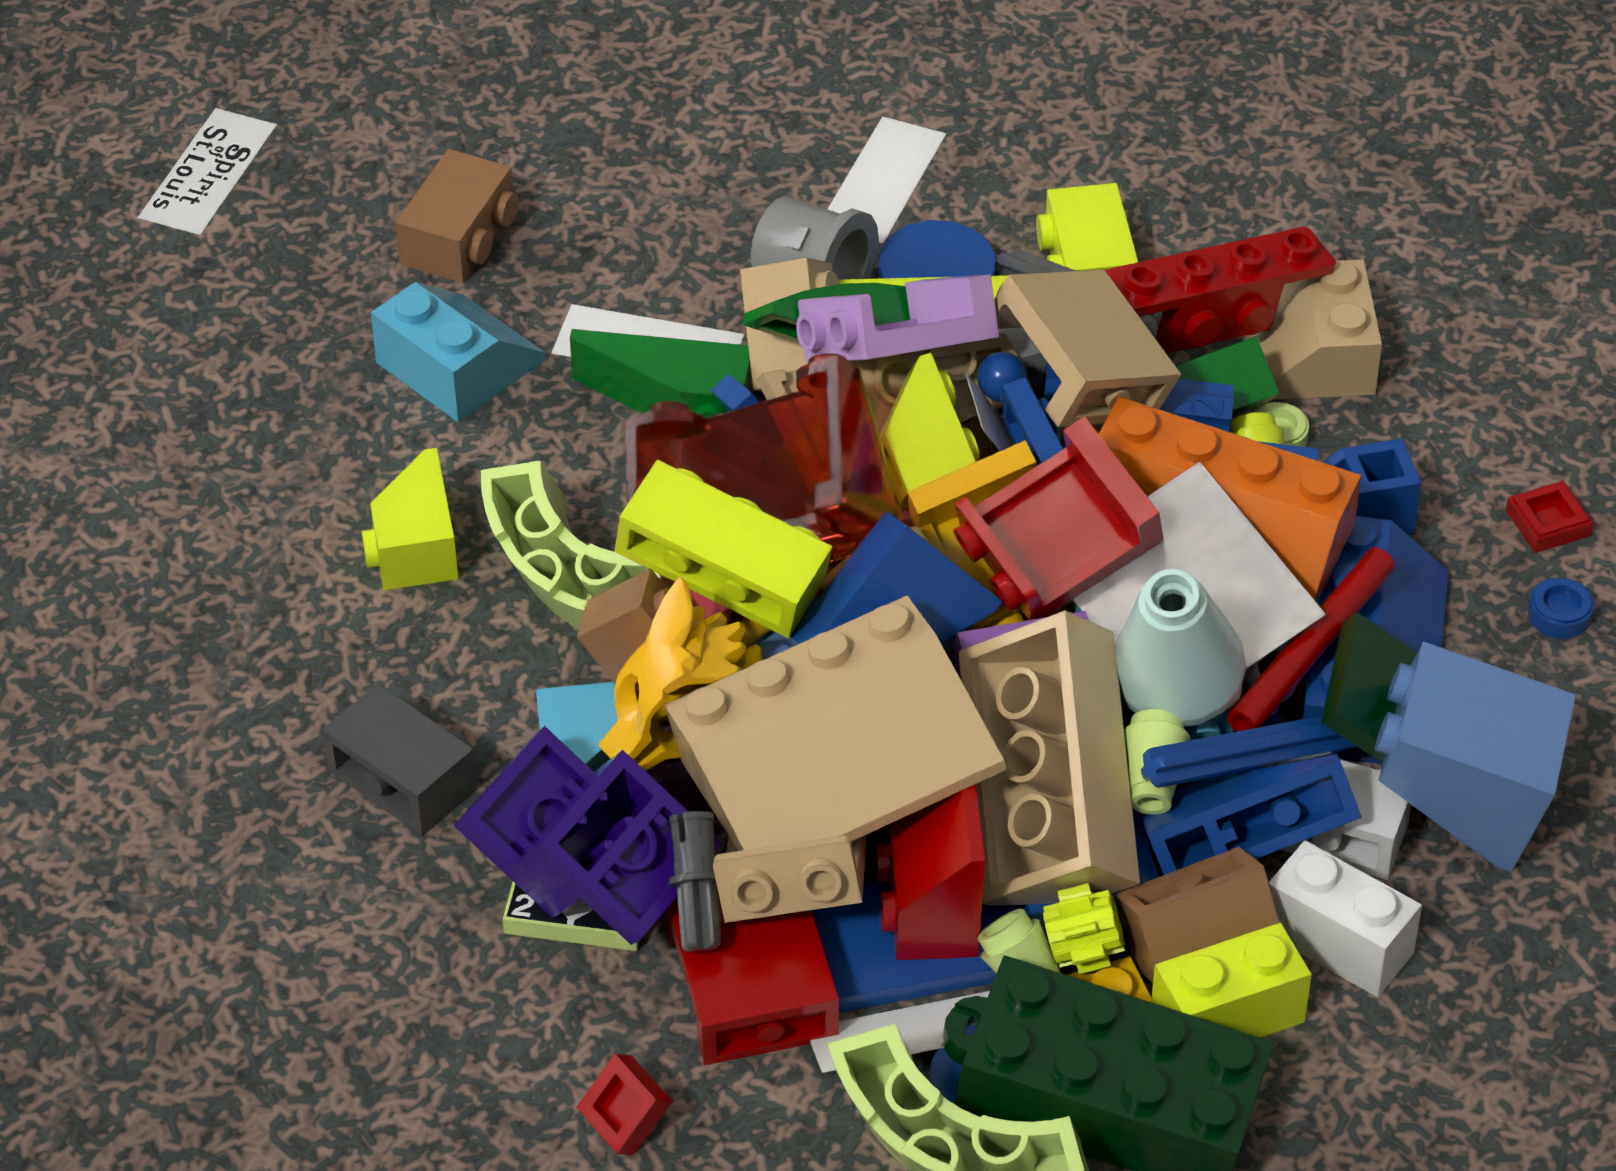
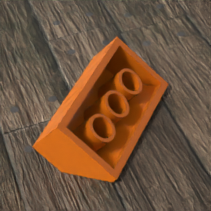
(1291, 500)

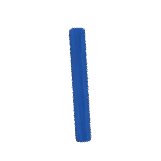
(1241, 751)

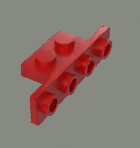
(1222, 287)

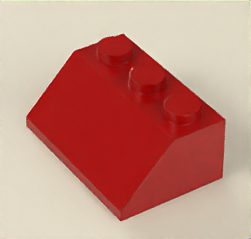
(933, 879)

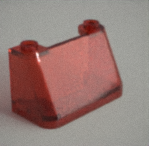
(796, 456)

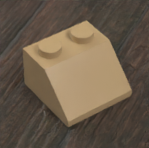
(1325, 336)

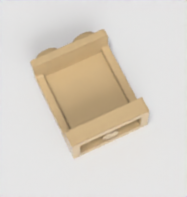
(1088, 341)
(790, 877)

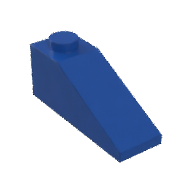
(1252, 811)

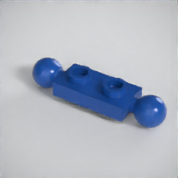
(1004, 380)

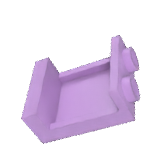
(940, 316)

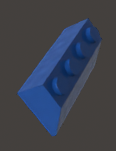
(1405, 605)

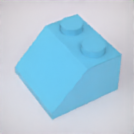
(449, 348)

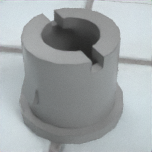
(803, 230)

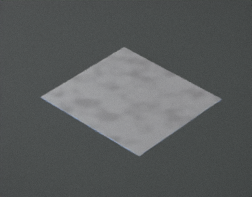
(1225, 553)

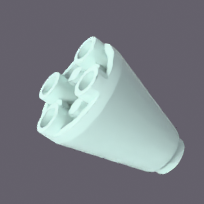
(1179, 651)

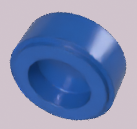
(1561, 608)

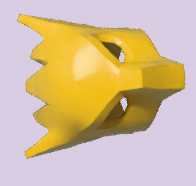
(673, 661)

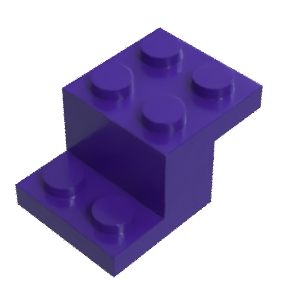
(580, 834)

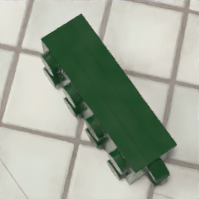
(1131, 1074)

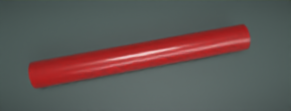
(1311, 642)

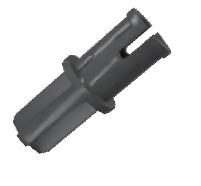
(695, 880)

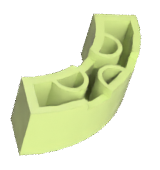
(534, 531)
(932, 1132)

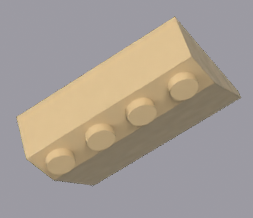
(835, 733)

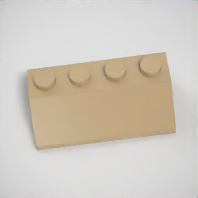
(1066, 796)

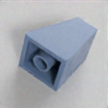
(1474, 749)

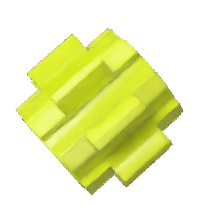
(1084, 928)

